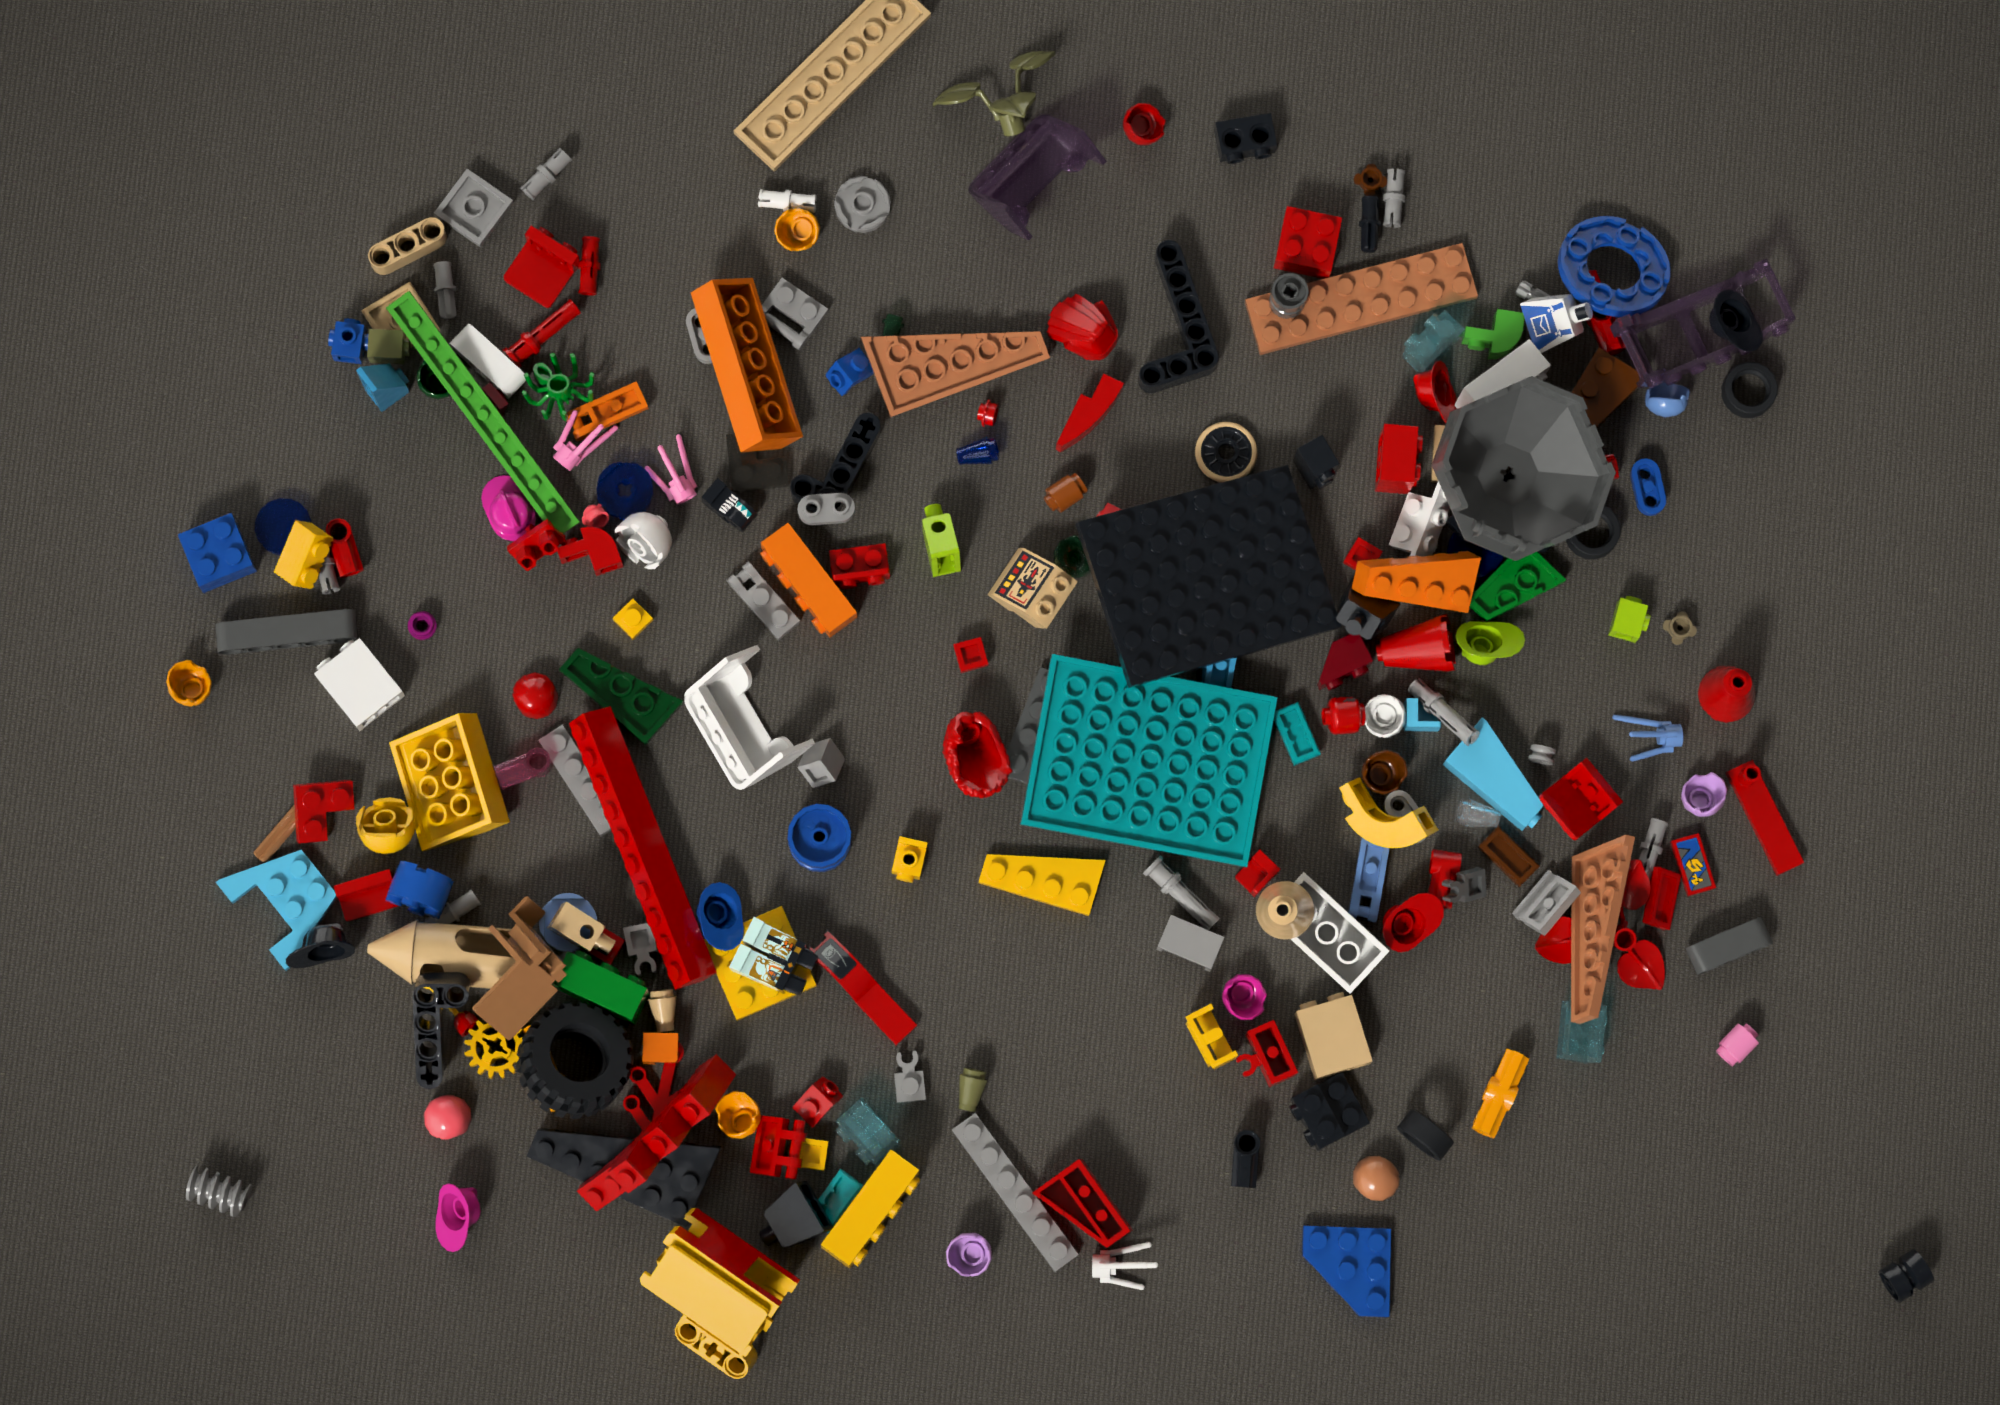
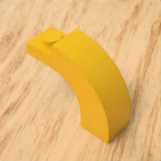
(1380, 827)

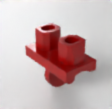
(536, 543)

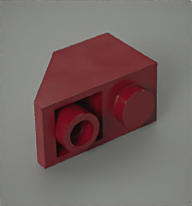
(1345, 658)

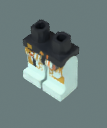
(782, 960)

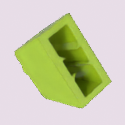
(940, 541)

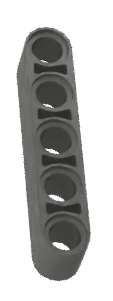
(286, 631)

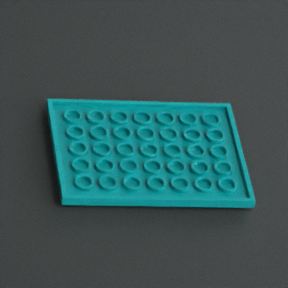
(1149, 763)

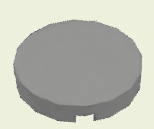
(862, 204)

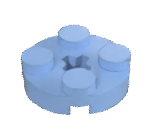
(550, 910)

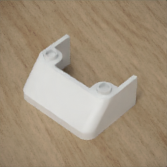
(733, 726)

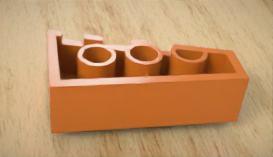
(1430, 581)

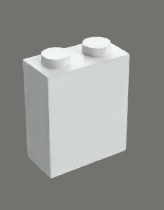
(358, 683)

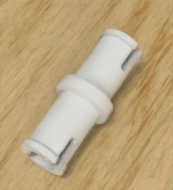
(787, 200)

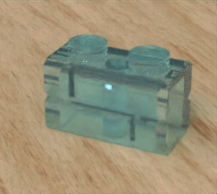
(867, 1132)

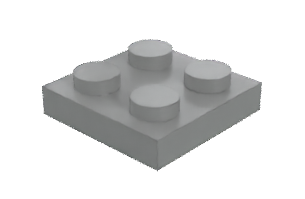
(473, 208)

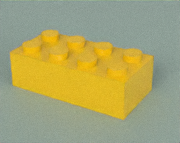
(870, 1209)

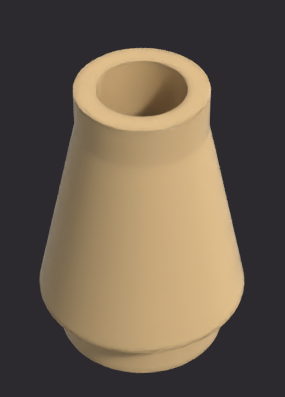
(663, 1009)

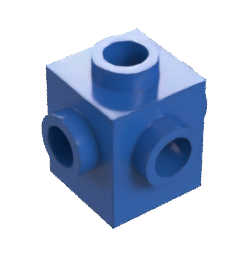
(352, 350)

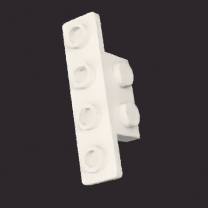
(1420, 523)

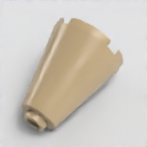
(1299, 906)

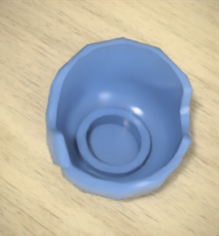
(1667, 400)

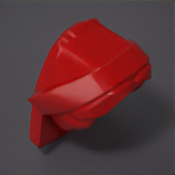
(1083, 327)

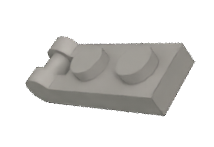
(764, 602)

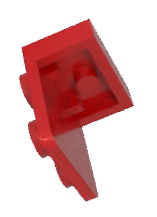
(542, 267)
(1580, 799)

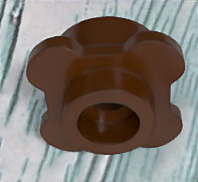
(1370, 172)

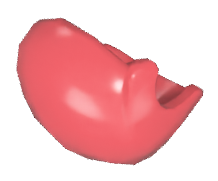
(447, 1117)

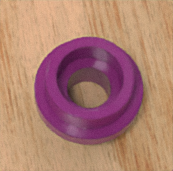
(418, 617)

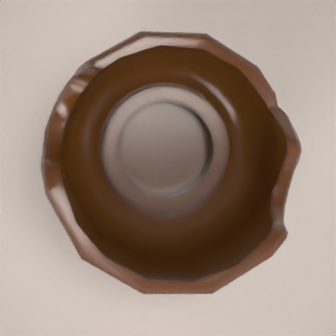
(1384, 772)

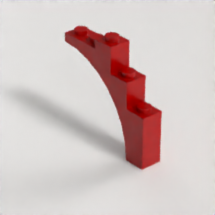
(662, 1136)

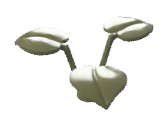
(1009, 109)

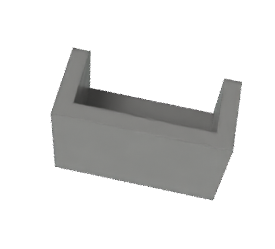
(1190, 942)

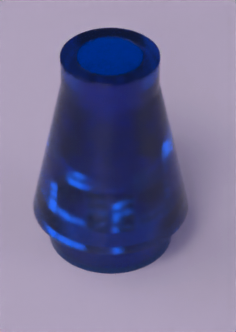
(979, 452)

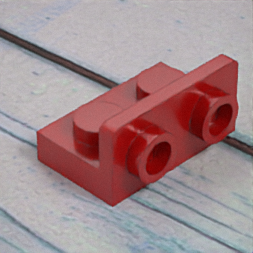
(859, 565)

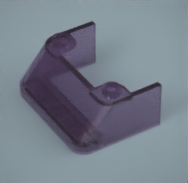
(1029, 167)

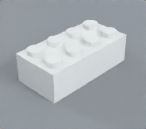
(1337, 939)

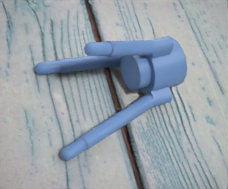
(1667, 735)

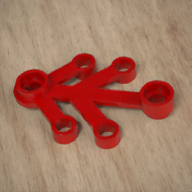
(657, 1101)

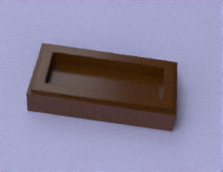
(1508, 856)

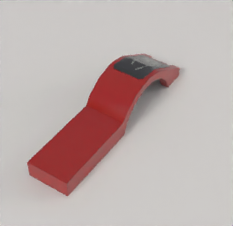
(863, 989)

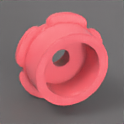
(595, 516)

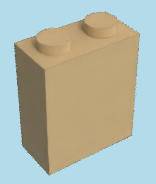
(1332, 1036)

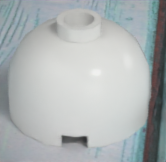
(645, 538)

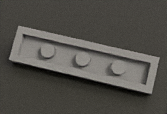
(570, 766)

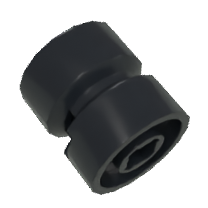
(1904, 1277)

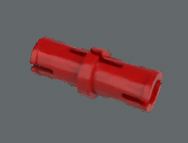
(589, 265)

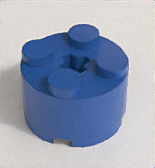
(419, 889)

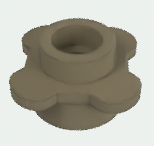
(1682, 620)

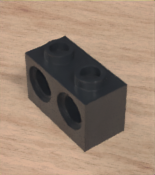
(1243, 130)

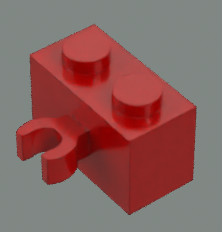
(1269, 1054)

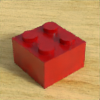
(1307, 242)
(1396, 459)

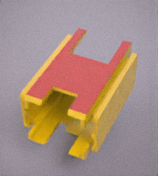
(721, 1290)

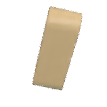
(400, 258)

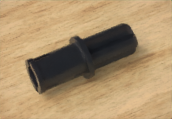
(1369, 223)

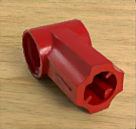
(345, 550)
(1443, 866)

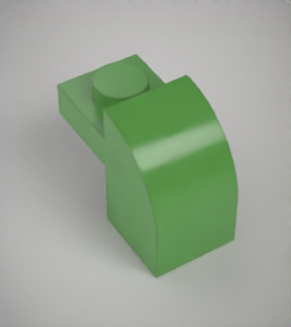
(1502, 338)

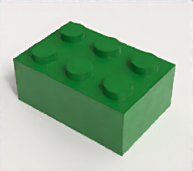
(603, 987)

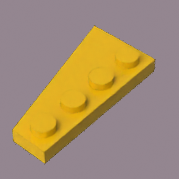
(1050, 880)

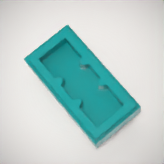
(1296, 734)
(839, 1195)

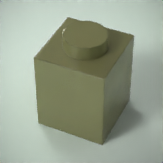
(387, 346)

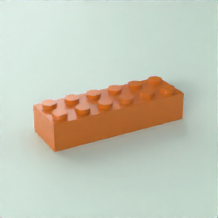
(746, 364)

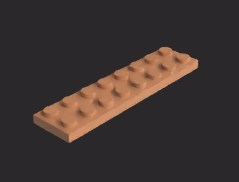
(1367, 298)

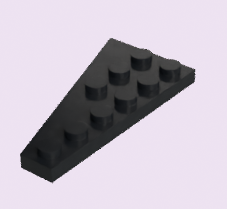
(669, 1190)

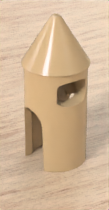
(444, 948)

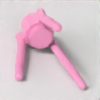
(570, 454)
(681, 488)

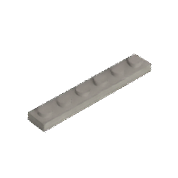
(1015, 1192)

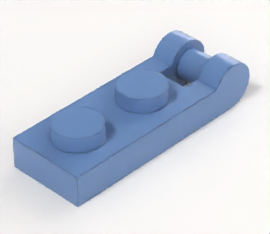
(1368, 880)

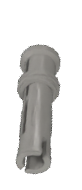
(1172, 884)

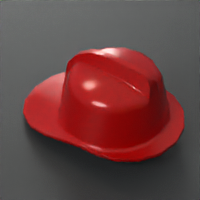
(1435, 390)
(1412, 921)

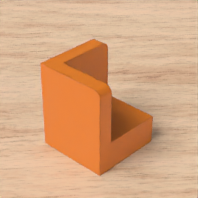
(660, 1048)

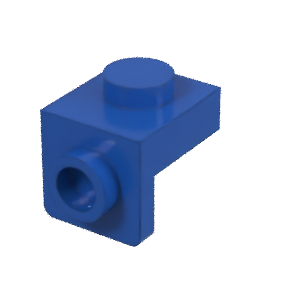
(849, 371)

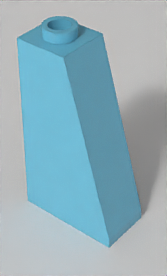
(1495, 777)

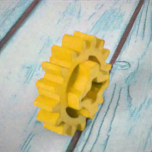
(488, 1059)

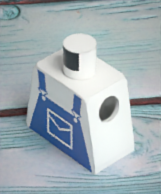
(1554, 319)

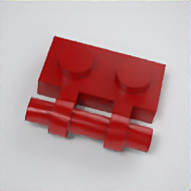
(770, 1147)

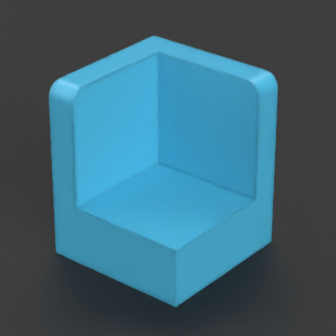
(1418, 719)

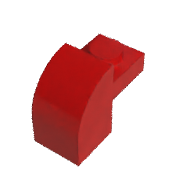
(597, 545)

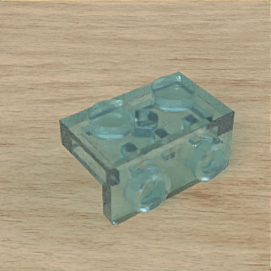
(1581, 1041)

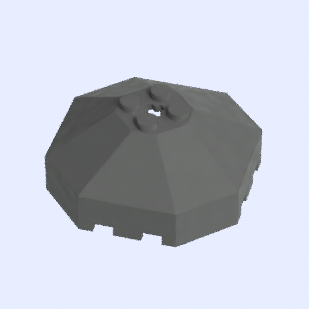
(1554, 462)

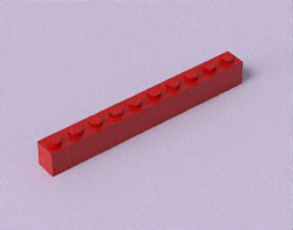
(642, 847)

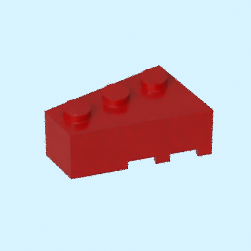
(1085, 1203)

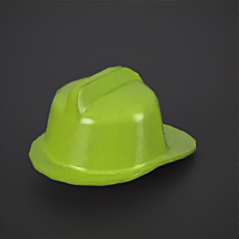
(1489, 640)

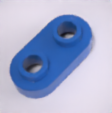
(1648, 488)

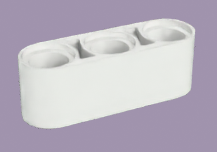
(488, 360)

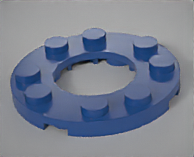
(1614, 232)

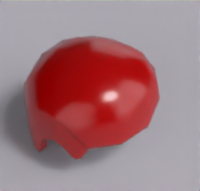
(1143, 124)
(535, 695)

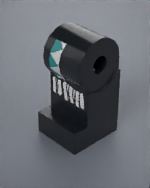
(728, 505)

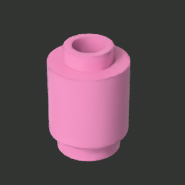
(1737, 1044)

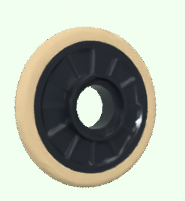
(1226, 434)

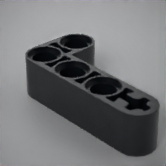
(843, 462)
(433, 1030)

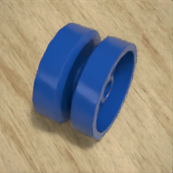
(819, 855)

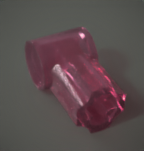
(519, 768)

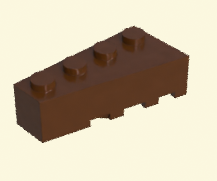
(1605, 386)

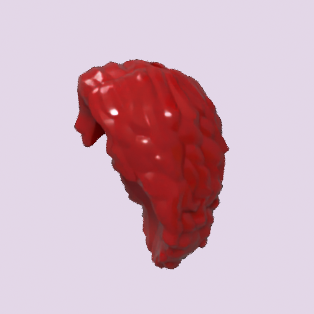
(976, 755)

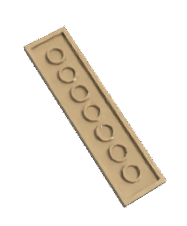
(829, 77)

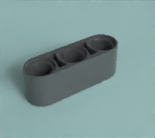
(1729, 945)

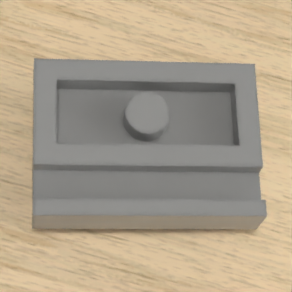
(1546, 902)

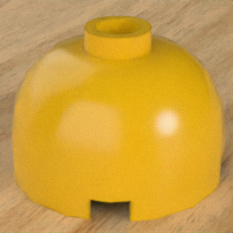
(386, 825)

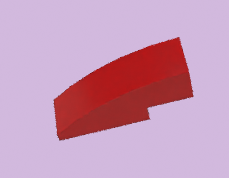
(1090, 412)

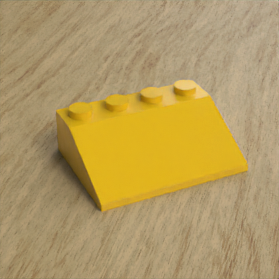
(449, 781)

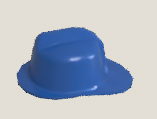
(721, 916)

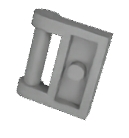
(797, 307)

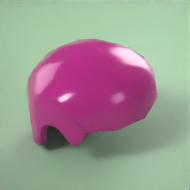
(1244, 996)

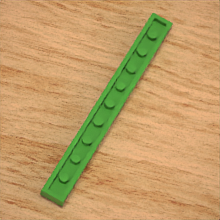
(481, 412)

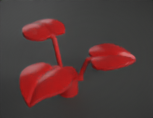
(1642, 963)

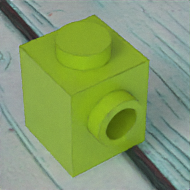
(1629, 619)

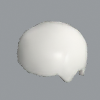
(1385, 716)

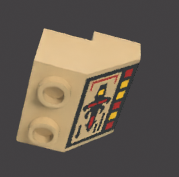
(1032, 588)

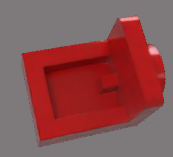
(817, 1101)

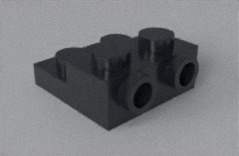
(1328, 1112)

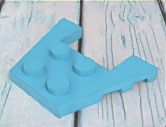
(293, 889)

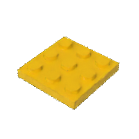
(743, 993)

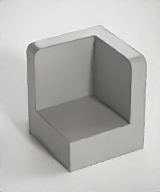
(821, 763)

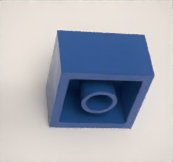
(217, 553)

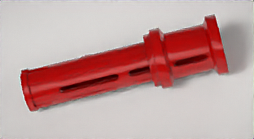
(531, 342)

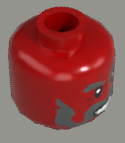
(1343, 715)

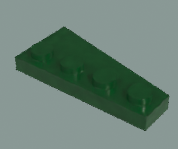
(635, 704)

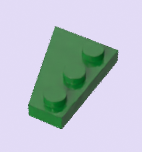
(1514, 585)

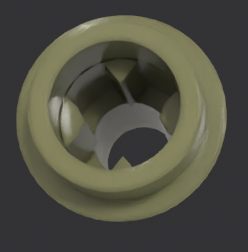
(971, 1087)

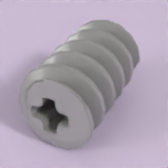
(217, 1192)

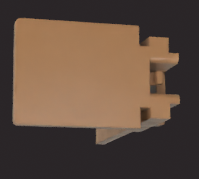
(529, 981)

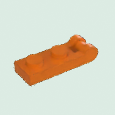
(609, 410)

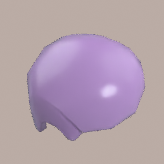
(1704, 794)
(969, 1254)

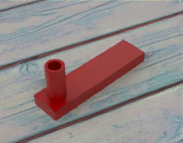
(1764, 817)

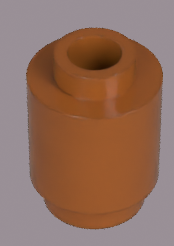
(1065, 492)

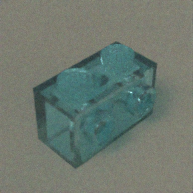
(1433, 342)

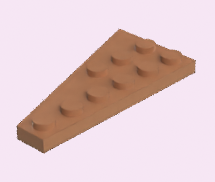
(931, 367)
(1594, 920)

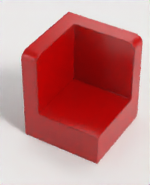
(1257, 873)

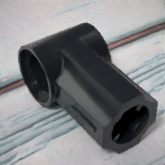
(1245, 1163)

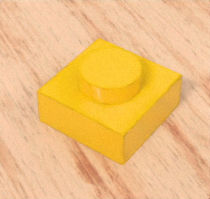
(632, 619)
(814, 1154)

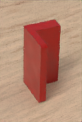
(365, 895)

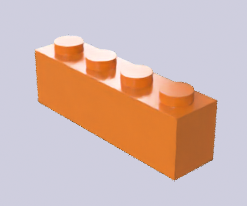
(808, 580)

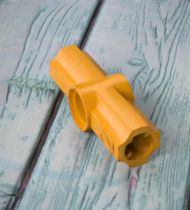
(1500, 1093)

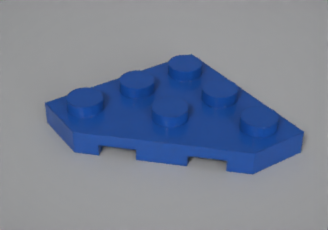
(1353, 1264)

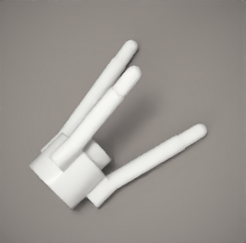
(1105, 1265)

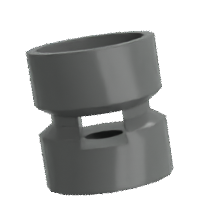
(1288, 295)

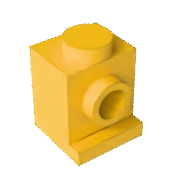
(909, 847)

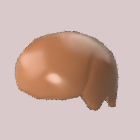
(1376, 1178)

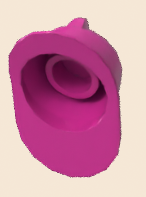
(507, 508)
(455, 1214)

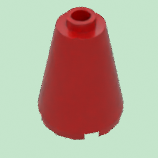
(1420, 647)
(1726, 693)

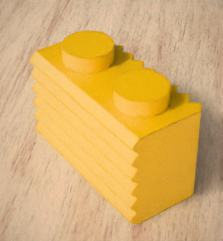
(303, 554)

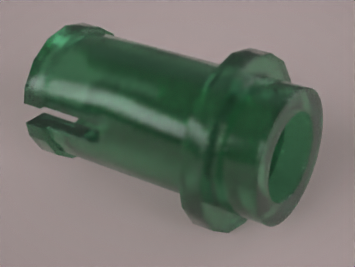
(892, 325)

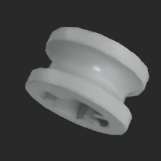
(1542, 754)

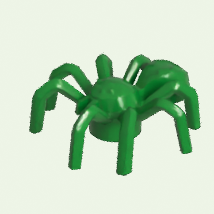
(557, 386)

